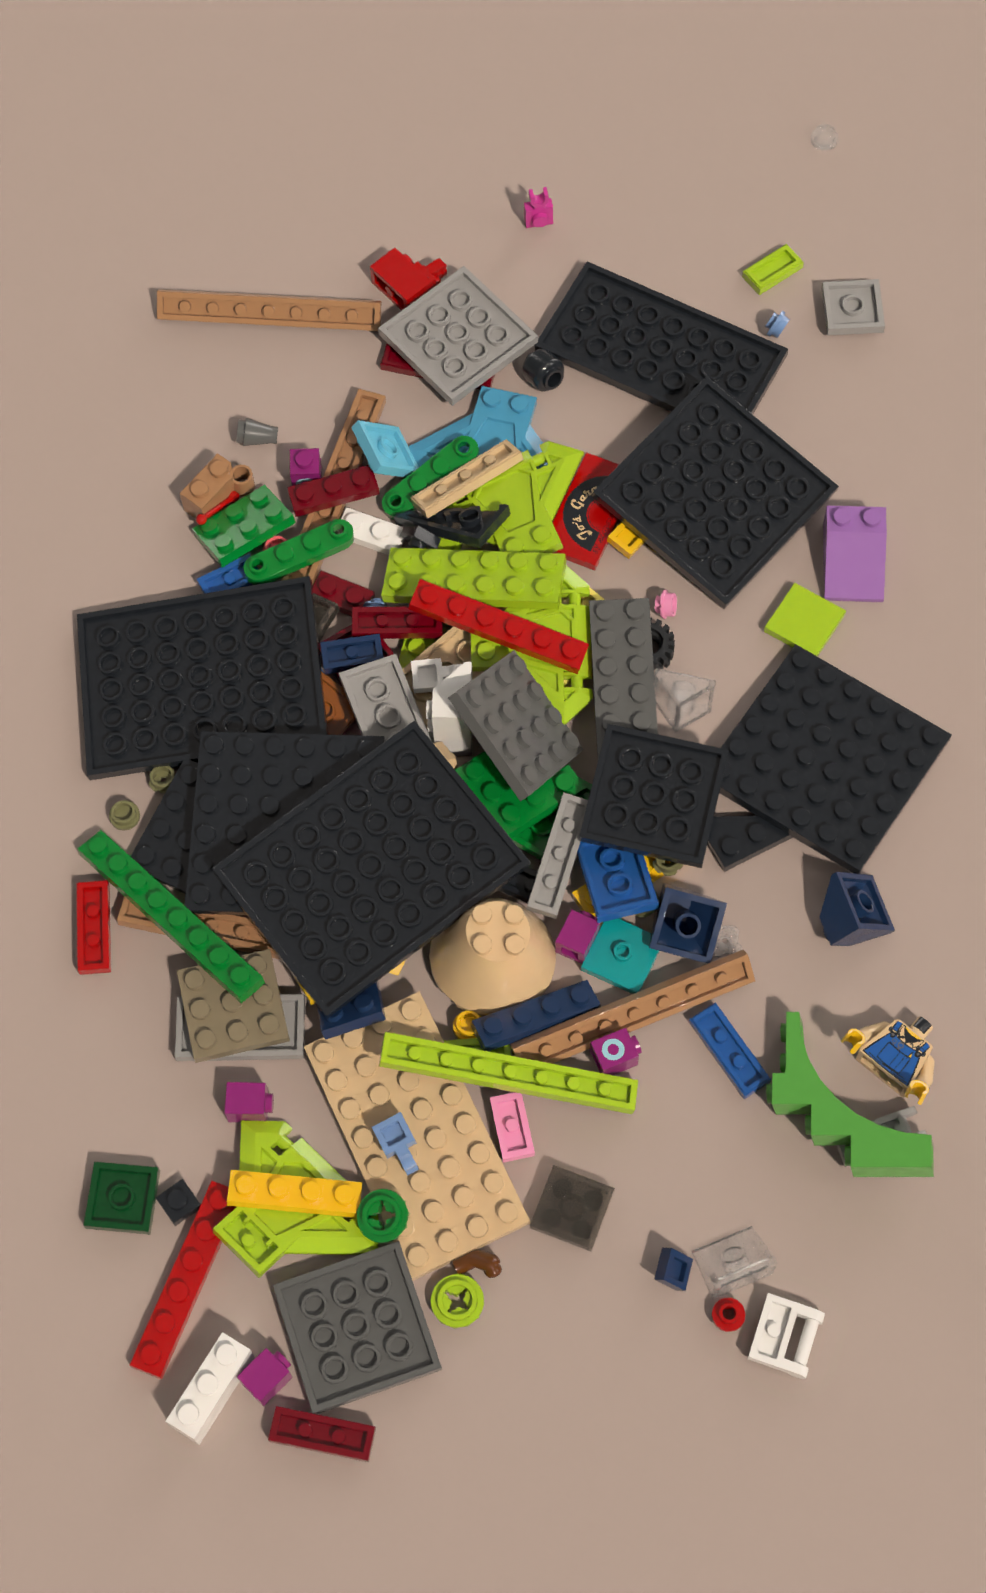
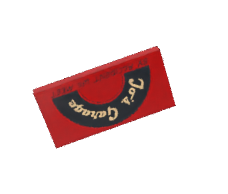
(582, 520)

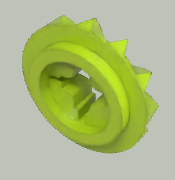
(456, 1285)

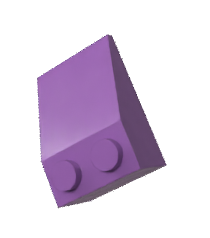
(854, 553)

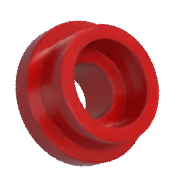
(723, 1323)

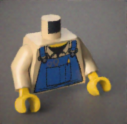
(896, 1054)

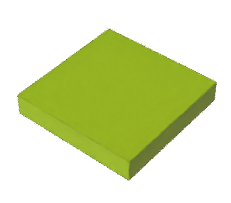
(805, 620)

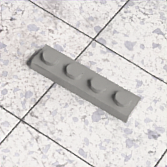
(558, 857)

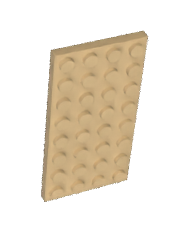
(461, 1187)

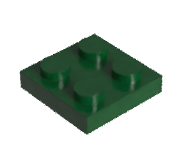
(122, 1198)

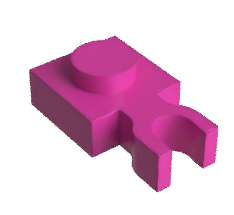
(539, 209)

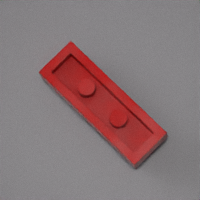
(93, 927)

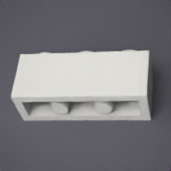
(210, 1388)

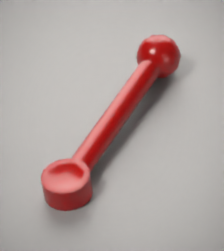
(201, 519)

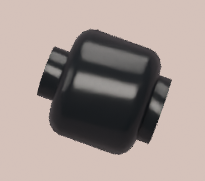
(543, 370)

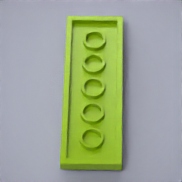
(485, 576)

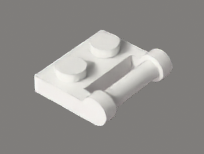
(775, 1331)

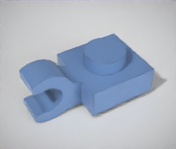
(396, 1139)

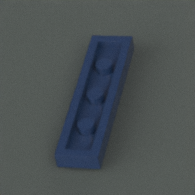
(534, 1015)

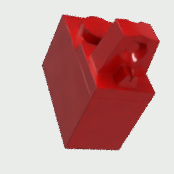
(404, 280)

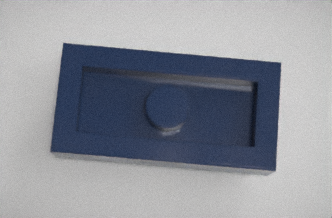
(350, 652)

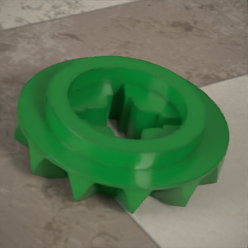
(372, 1205)

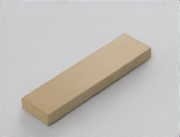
(466, 478)

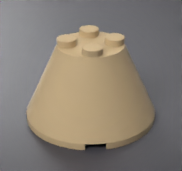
(493, 957)

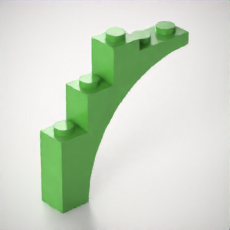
(873, 1148)

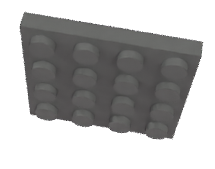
(516, 724)
(356, 1328)

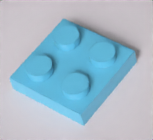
(385, 449)

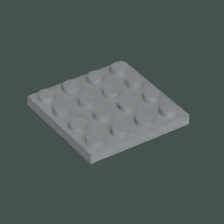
(458, 335)

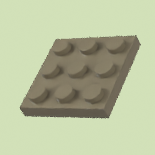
(223, 1025)

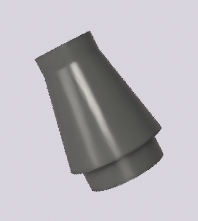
(255, 433)

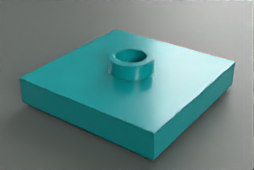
(621, 955)

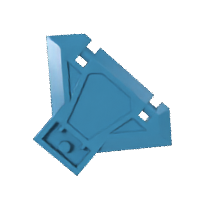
(495, 418)

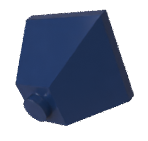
(853, 910)
(687, 923)

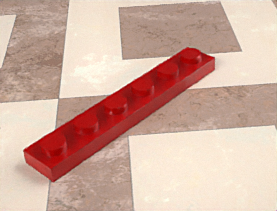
(498, 626)
(182, 1285)

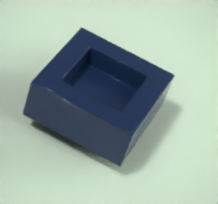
(673, 1269)

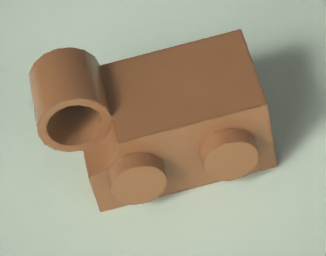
(214, 485)

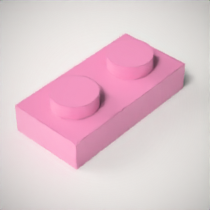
(512, 1127)

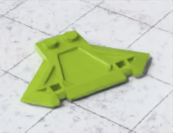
(531, 497)
(570, 620)
(266, 1235)

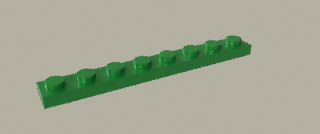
(171, 917)

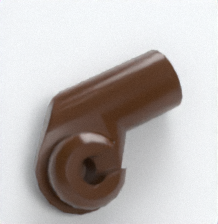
(480, 1260)

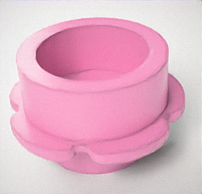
(666, 604)

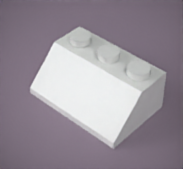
(443, 719)

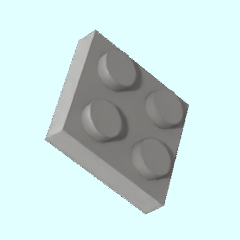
(853, 307)

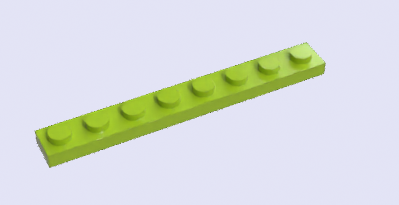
(508, 1073)

